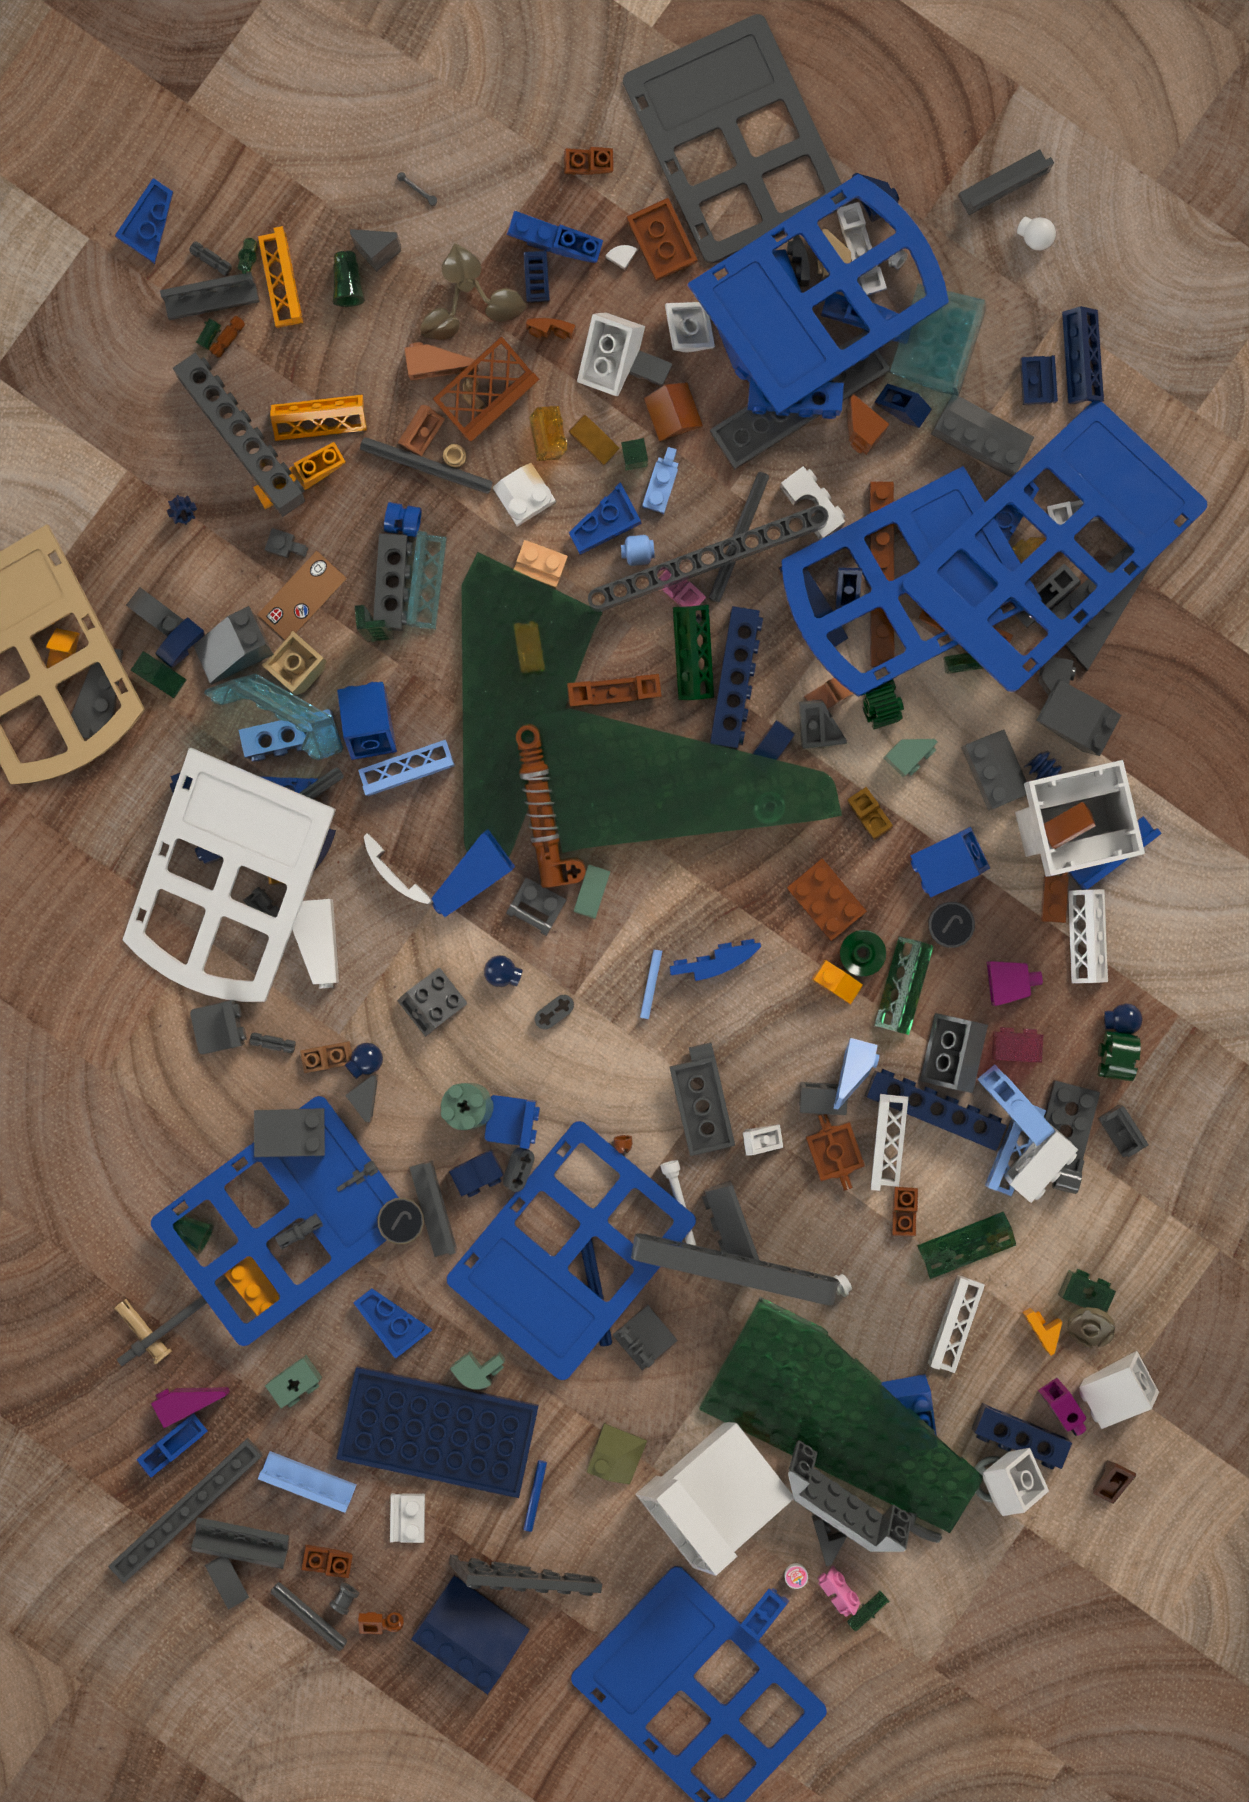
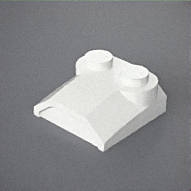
(524, 494)

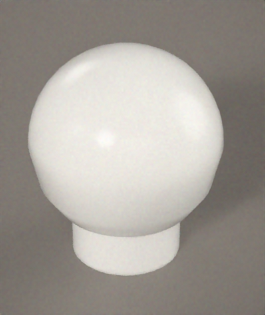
(1037, 233)

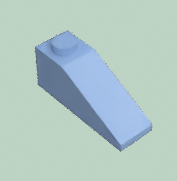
(856, 1067)

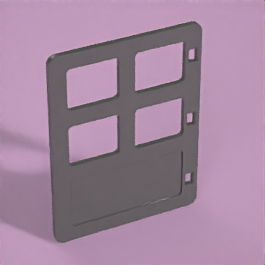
(710, 89)

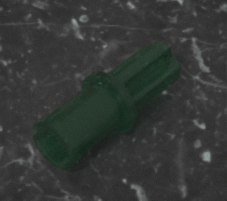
(247, 255)
(868, 1611)

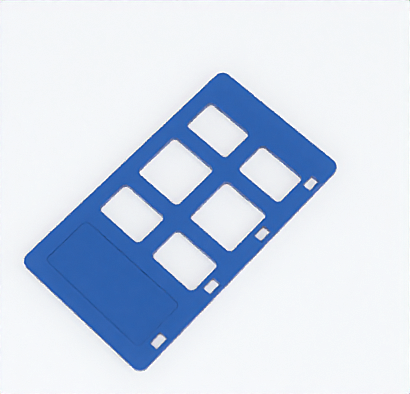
(1116, 481)

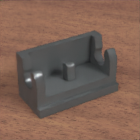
(820, 1099)
(1123, 1131)

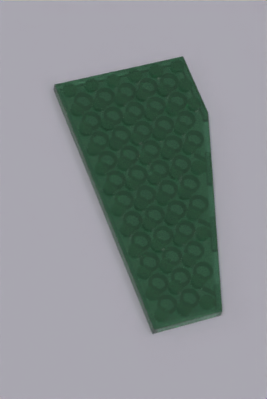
(797, 1384)

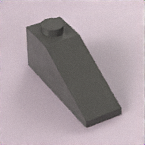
(1053, 591)

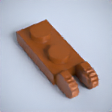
(1055, 898)

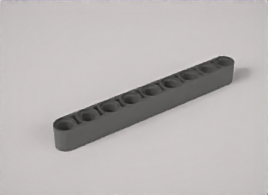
(735, 1269)

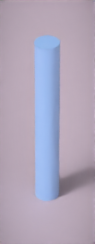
(651, 983)

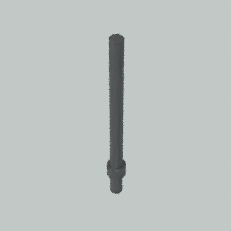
(140, 1347)

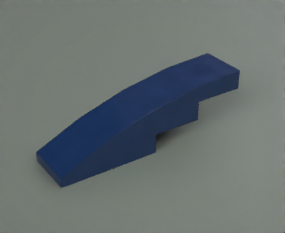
(821, 607)

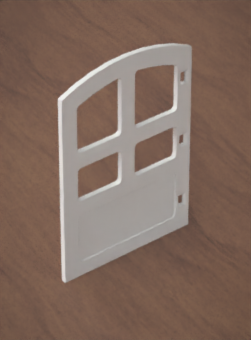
(249, 826)

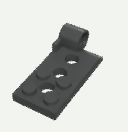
(705, 1067)
(1080, 1125)

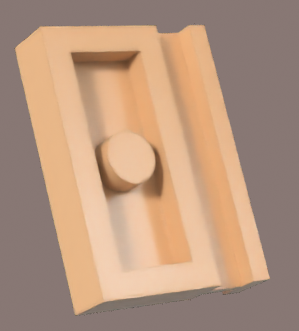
(541, 563)

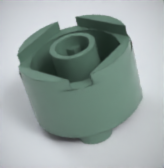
(454, 1109)

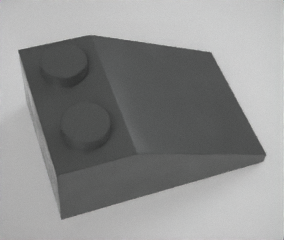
(232, 646)
(1078, 718)
(289, 1132)

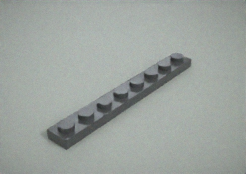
(185, 1510)

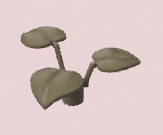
(463, 268)

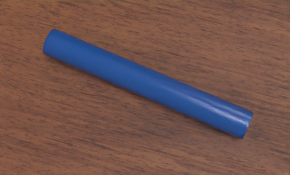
(535, 1495)

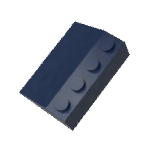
(470, 1634)

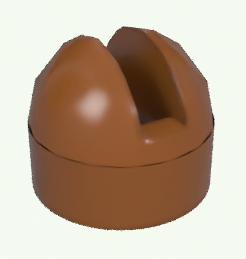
(623, 1142)

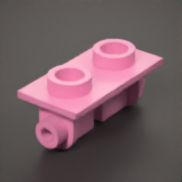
(834, 1582)

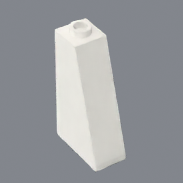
(317, 941)

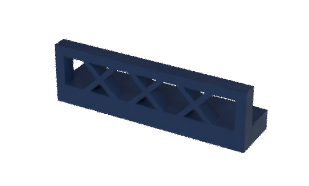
(1079, 354)

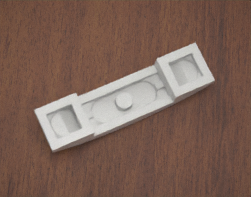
(858, 242)
(375, 851)

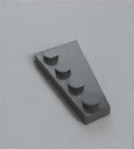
(96, 701)

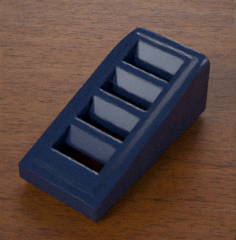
(533, 257)

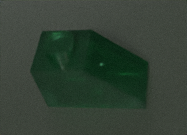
(158, 674)

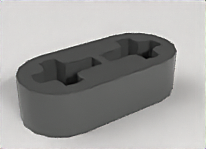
(550, 1007)
(518, 1169)

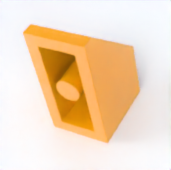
(837, 981)

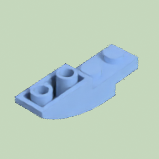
(1016, 1105)

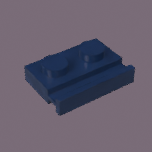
(1038, 380)

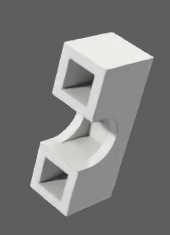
(803, 486)

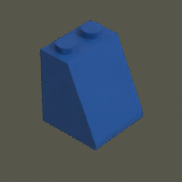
(366, 720)
(949, 862)

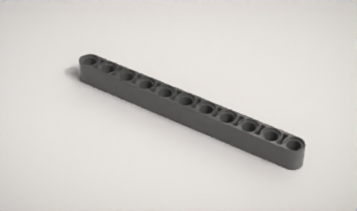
(716, 550)

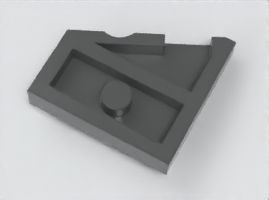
(818, 726)

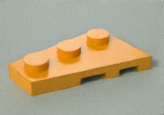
(252, 1285)

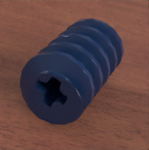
(1043, 767)

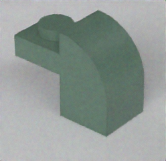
(473, 1374)

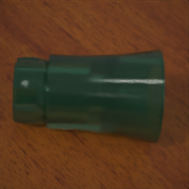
(346, 280)
(193, 1232)

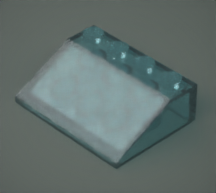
(941, 345)

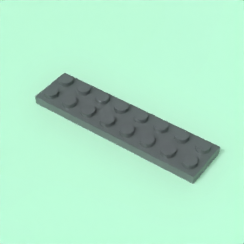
(750, 434)

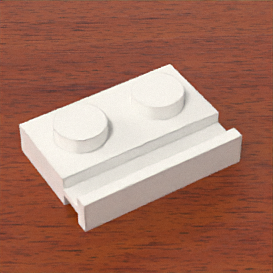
(407, 1518)

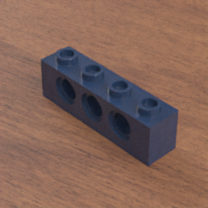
(989, 1417)

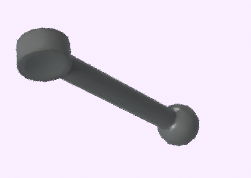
(432, 200)

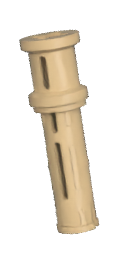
(139, 1327)

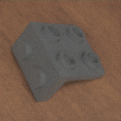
(218, 1027)

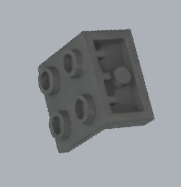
(432, 1001)

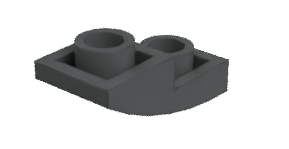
(799, 255)
(650, 368)
(227, 1581)

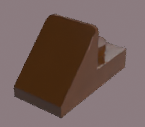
(1113, 1482)

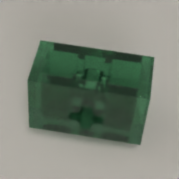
(1073, 1289)

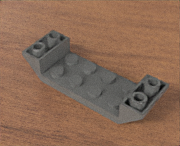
(845, 1510)

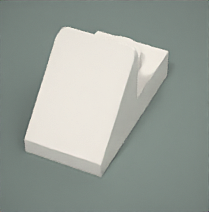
(762, 1139)

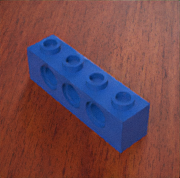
(831, 393)

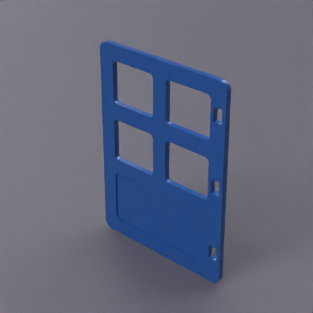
(310, 1185)
(534, 1293)
(656, 1656)

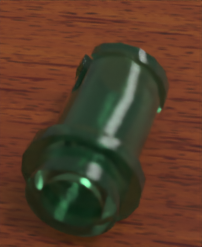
(208, 333)

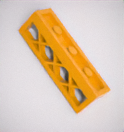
(286, 273)
(315, 410)

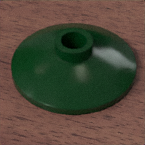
(874, 949)

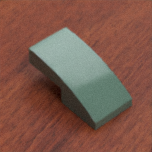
(592, 891)

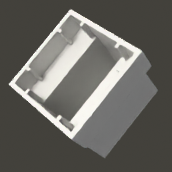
(1108, 798)
(715, 1498)

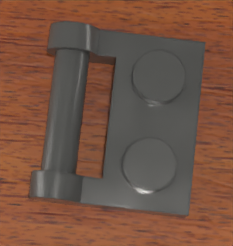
(541, 900)

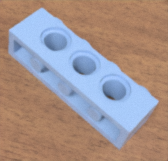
(252, 737)

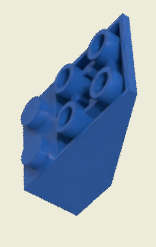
(914, 1394)

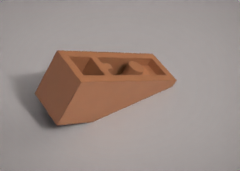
(430, 361)

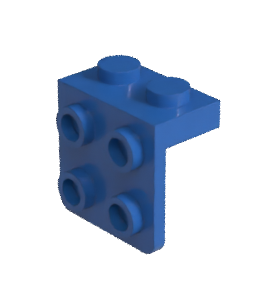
(512, 1121)

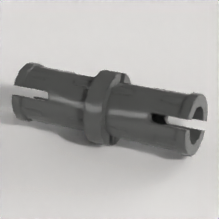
(299, 1231)

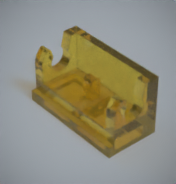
(529, 647)

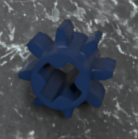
(181, 509)

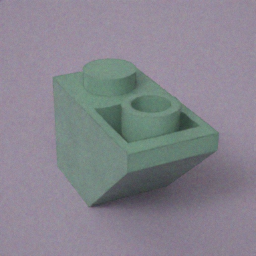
(907, 754)

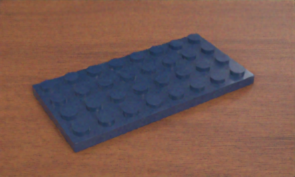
(437, 1432)

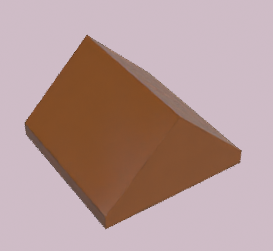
(673, 411)

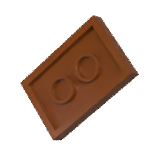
(661, 239)
(826, 899)

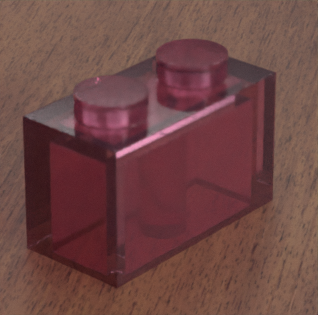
(1017, 1046)

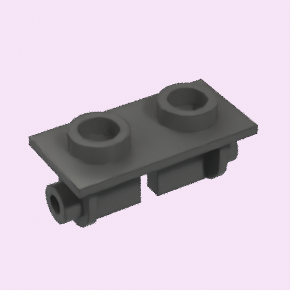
(261, 901)

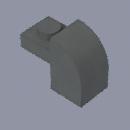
(154, 612)

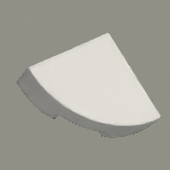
(621, 255)

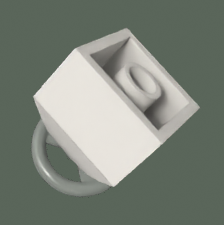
(1012, 1481)

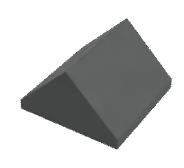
(376, 246)

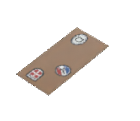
(302, 596)

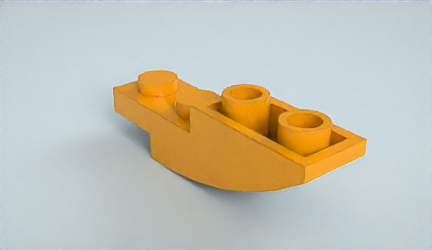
(309, 470)

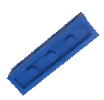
(1091, 875)

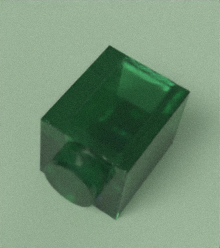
(634, 454)

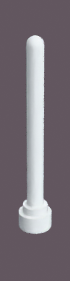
(671, 1171)

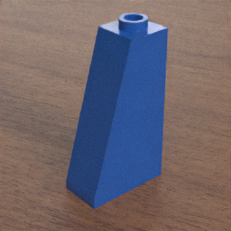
(474, 873)

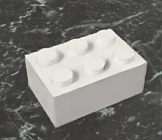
(1040, 1165)

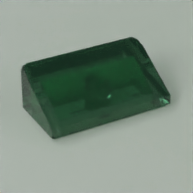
(960, 663)

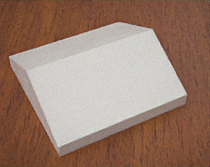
(689, 327)

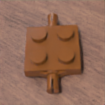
(835, 1151)

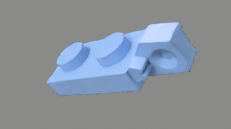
(661, 482)

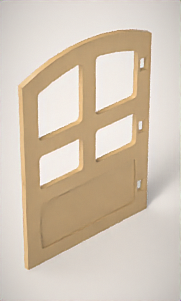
(31, 599)

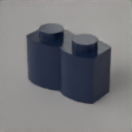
(476, 1173)

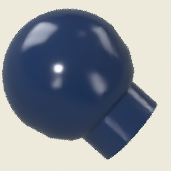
(502, 971)
(1123, 1019)
(365, 1060)

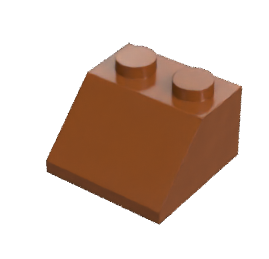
(864, 425)

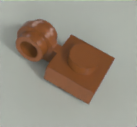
(375, 1624)

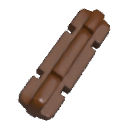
(227, 336)

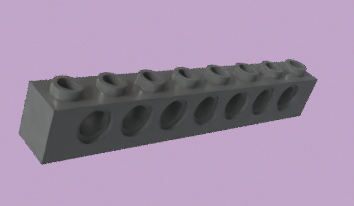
(283, 499)

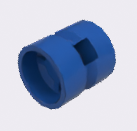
(411, 519)

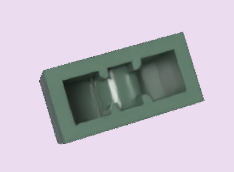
(301, 1370)

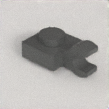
(283, 543)

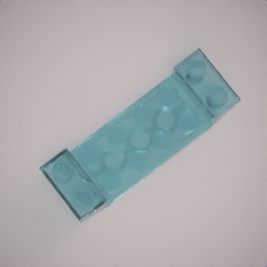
(322, 735)

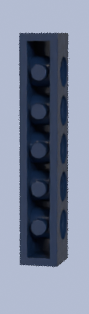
(739, 619)
(989, 1137)

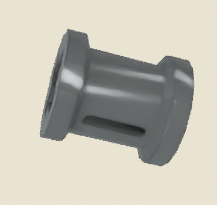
(344, 1598)

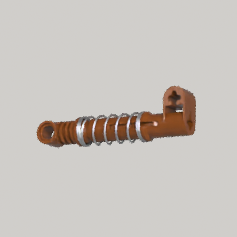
(544, 837)

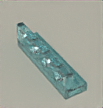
(417, 580)

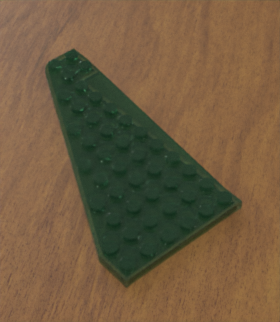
(502, 697)
(645, 784)

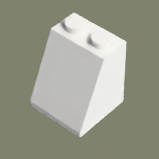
(1119, 1391)

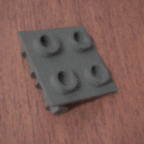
(645, 1337)

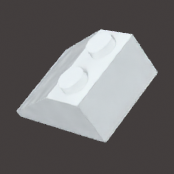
(609, 352)

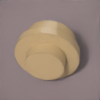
(454, 455)

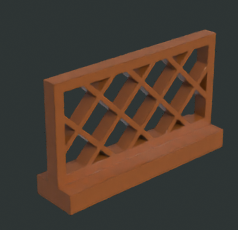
(500, 403)

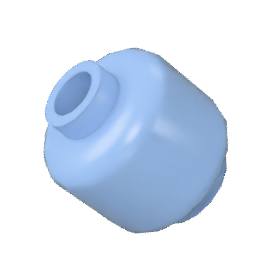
(638, 550)

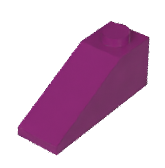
(184, 1401)

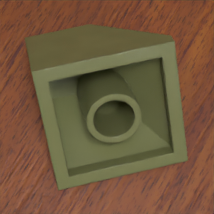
(616, 1455)

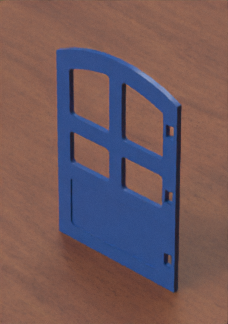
(774, 323)
(925, 522)

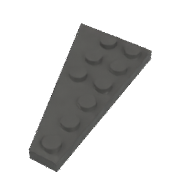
(1092, 636)
(519, 1577)

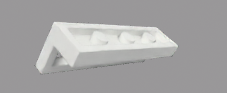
(1094, 915)
(880, 1145)
(948, 1324)

